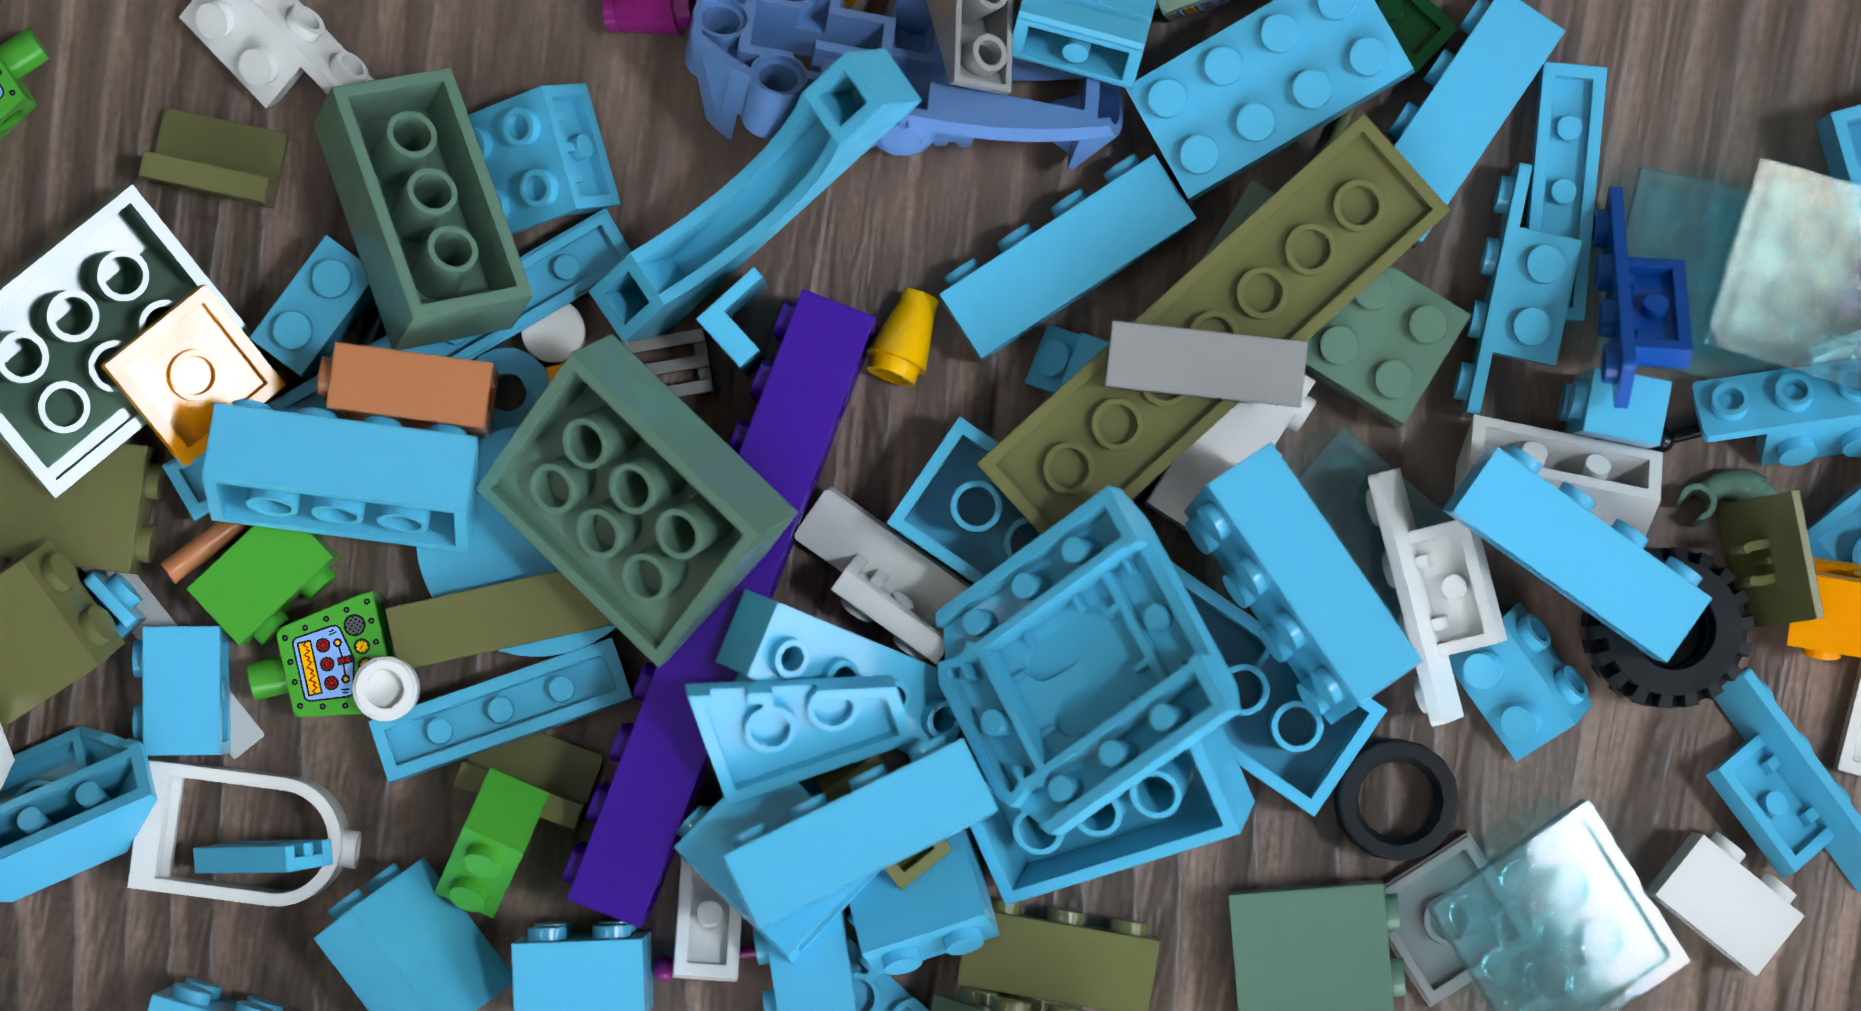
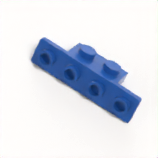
(1642, 306)

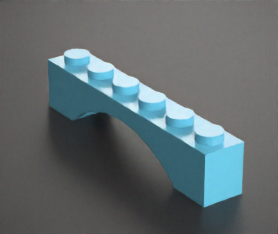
(820, 140)

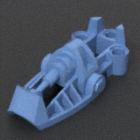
(749, 69)

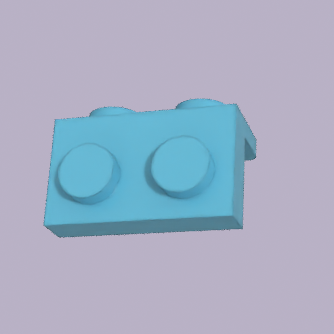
(1523, 684)

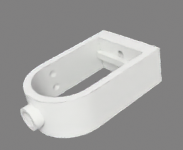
(156, 840)

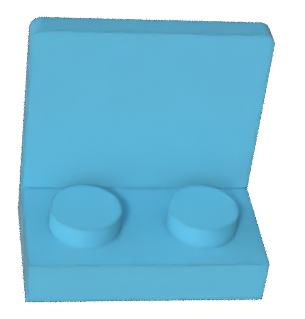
(545, 155)

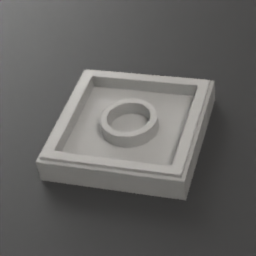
(1421, 944)

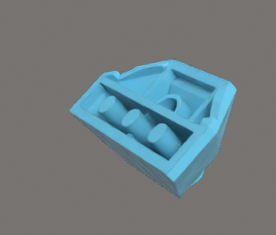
(70, 808)

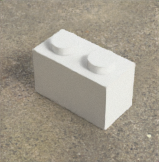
(1725, 901)

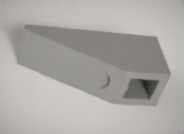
(975, 42)

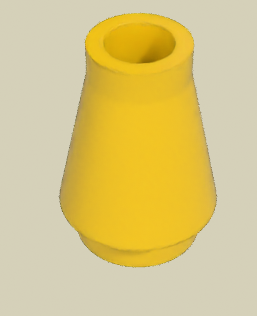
(904, 341)

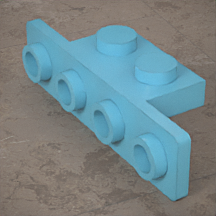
(1524, 294)
(1786, 410)
(1782, 787)

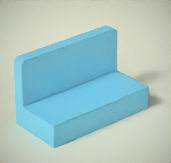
(719, 324)

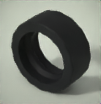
(1443, 810)

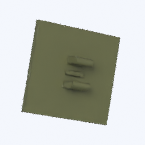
(1771, 558)

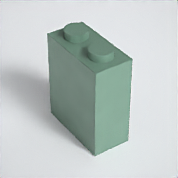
(1316, 947)

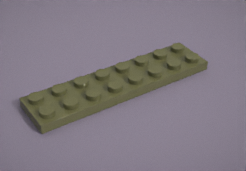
(1268, 278)

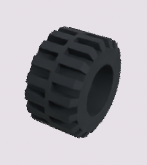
(1709, 665)

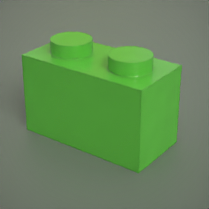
(262, 579)
(491, 843)

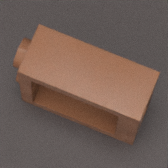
(409, 388)

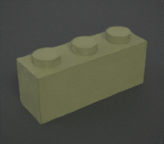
(1065, 959)

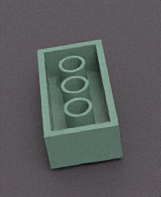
(422, 208)
(1382, 342)

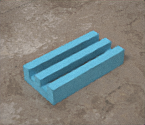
(263, 856)

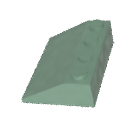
(67, 317)
(634, 498)

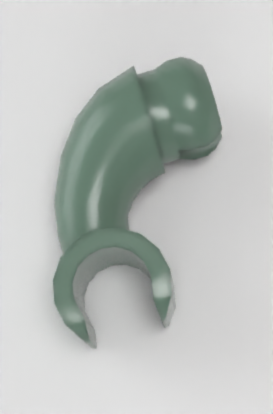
(1731, 484)

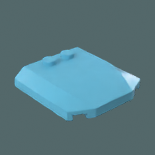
(1081, 665)

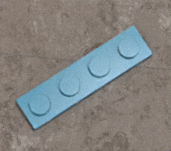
(1567, 162)
(501, 711)

